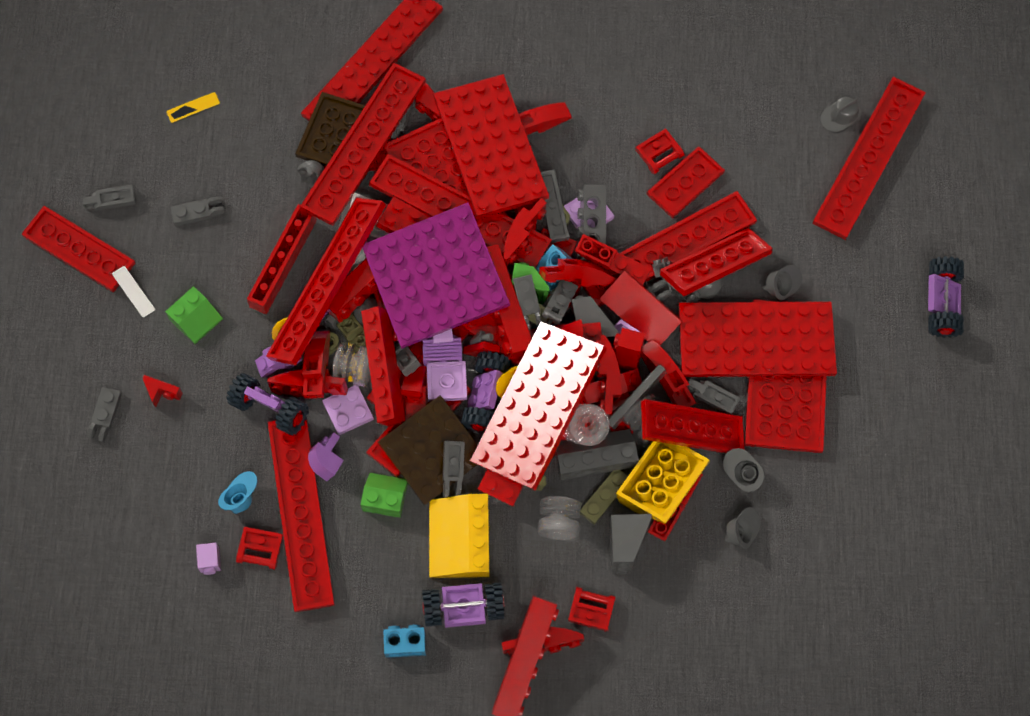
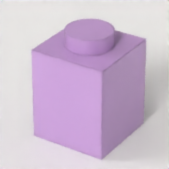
(208, 558)

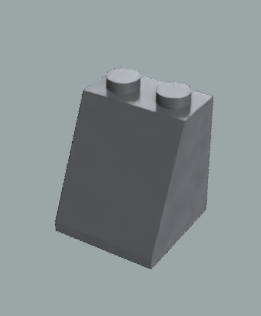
(587, 310)
(626, 539)

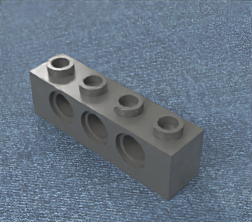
(596, 194)

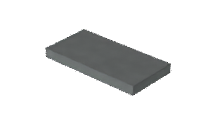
(645, 387)

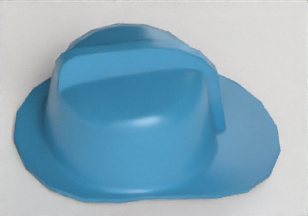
(239, 493)

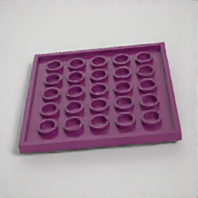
(435, 275)

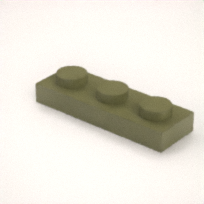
(603, 497)

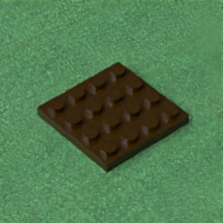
(327, 128)
(418, 447)

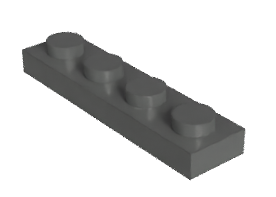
(555, 214)

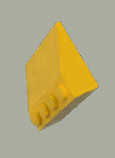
(661, 480)
(459, 536)

